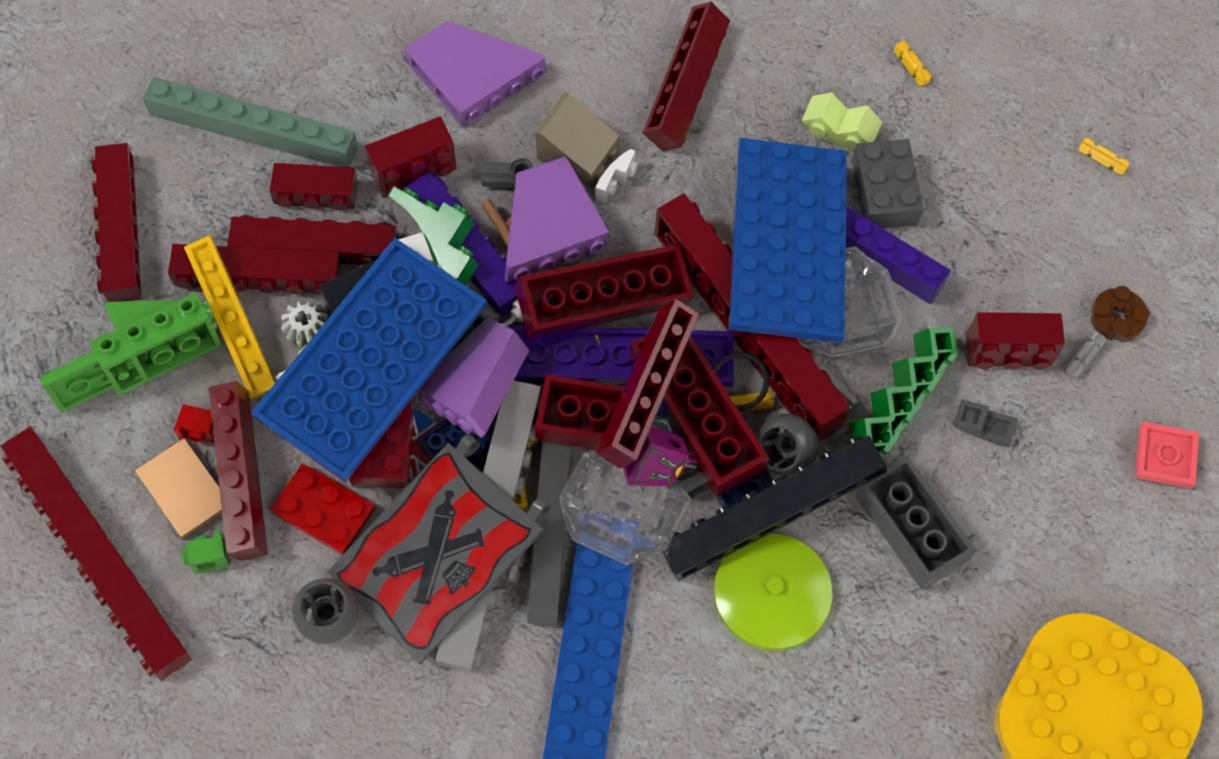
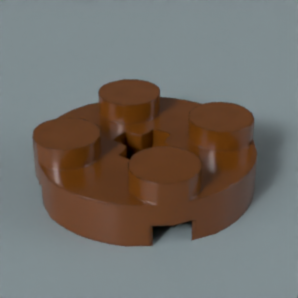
(1122, 300)

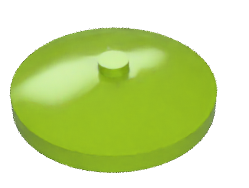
(773, 593)

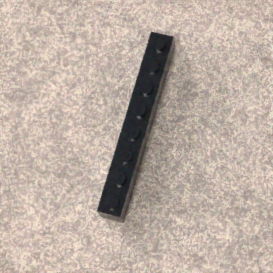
(774, 507)

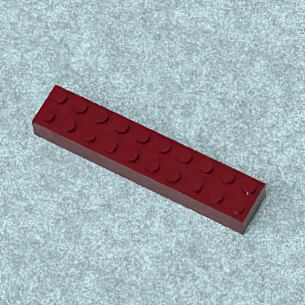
(791, 368)

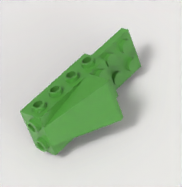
(142, 334)

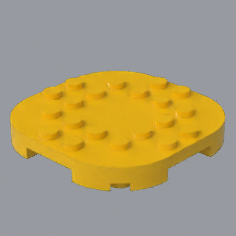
(1097, 696)

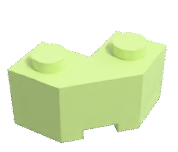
(835, 123)

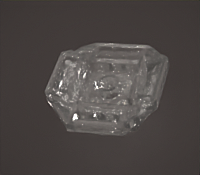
(871, 311)
(595, 518)

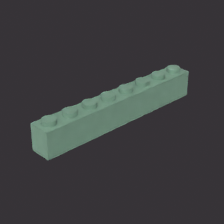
(251, 122)

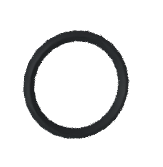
(764, 371)

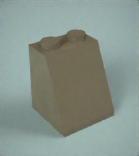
(579, 136)

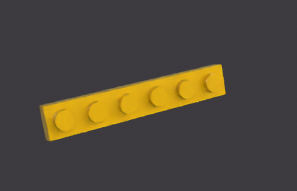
(230, 316)

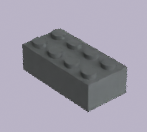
(915, 523)

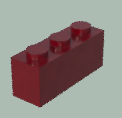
(313, 186)

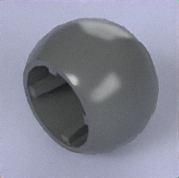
(779, 449)
(321, 630)

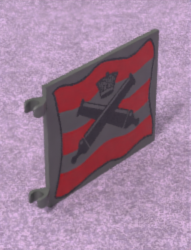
(437, 550)

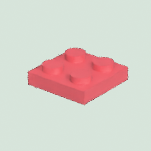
(1167, 455)

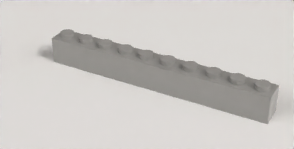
(504, 469)

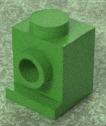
(206, 553)

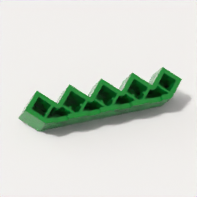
(913, 381)

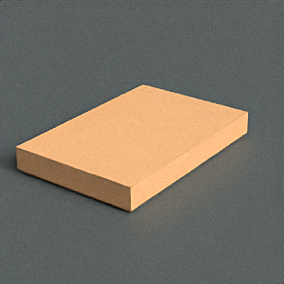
(182, 488)

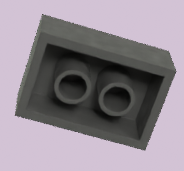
(887, 183)

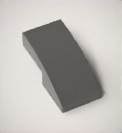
(984, 424)

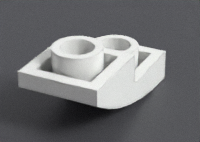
(616, 174)

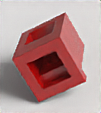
(194, 424)

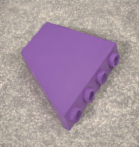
(471, 69)
(551, 220)
(475, 377)

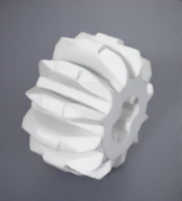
(297, 316)

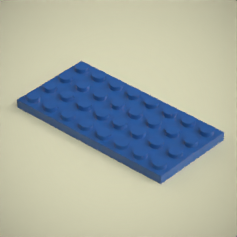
(789, 241)
(369, 359)

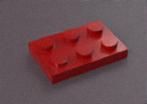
(322, 509)

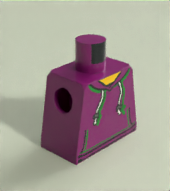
(660, 460)

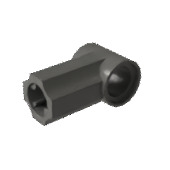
(503, 174)

